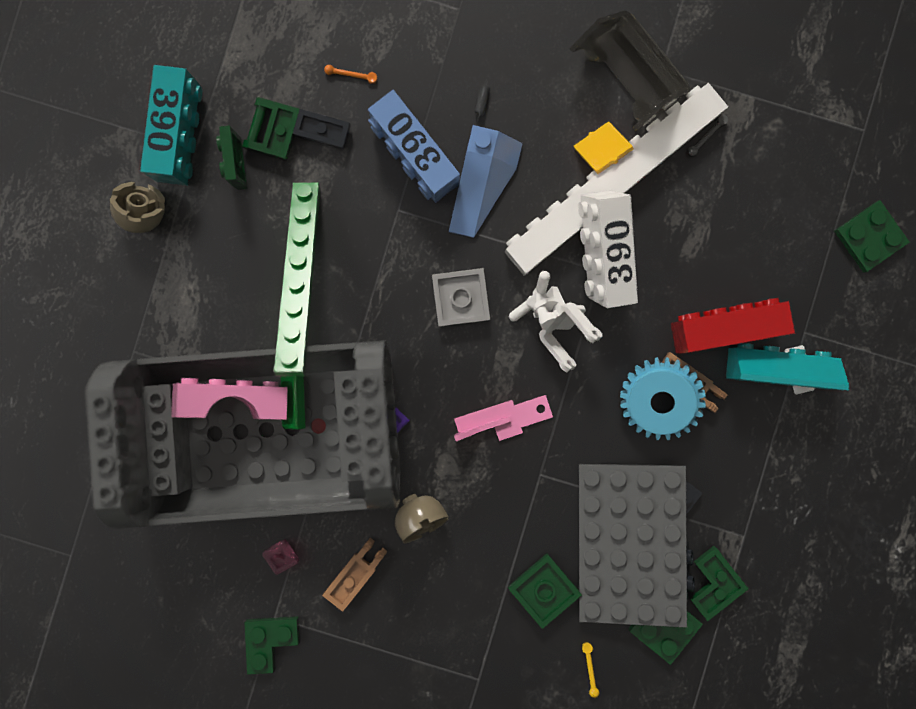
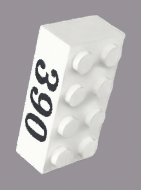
(608, 248)

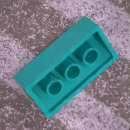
(786, 368)

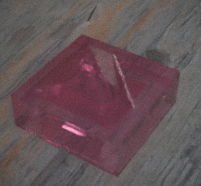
(280, 556)

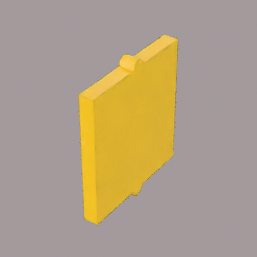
(603, 147)

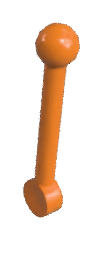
(371, 77)

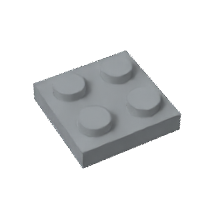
(461, 297)

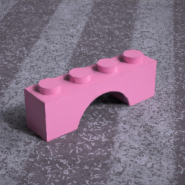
(195, 399)

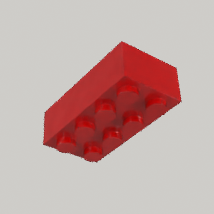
(733, 327)

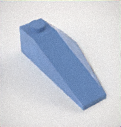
(485, 173)

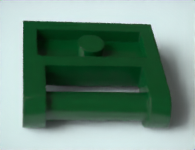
(279, 130)

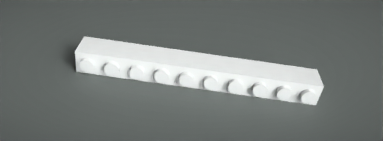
(649, 151)

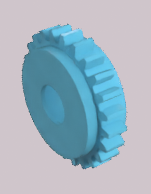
(662, 378)

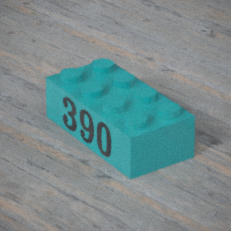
(171, 125)

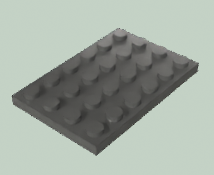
(632, 544)

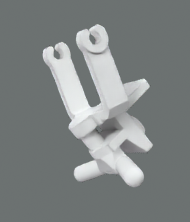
(554, 315)

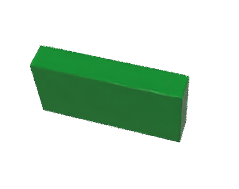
(295, 402)

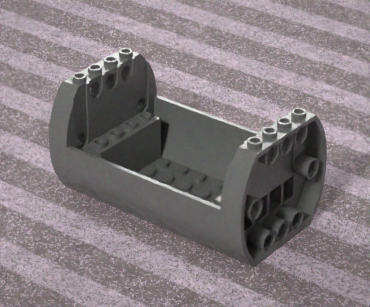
(173, 472)

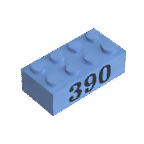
(414, 146)

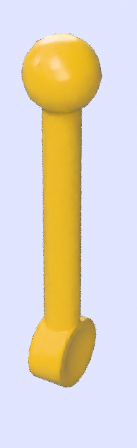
(587, 649)

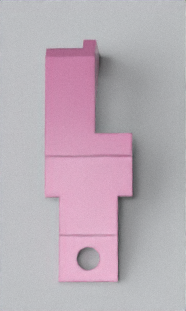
(504, 417)

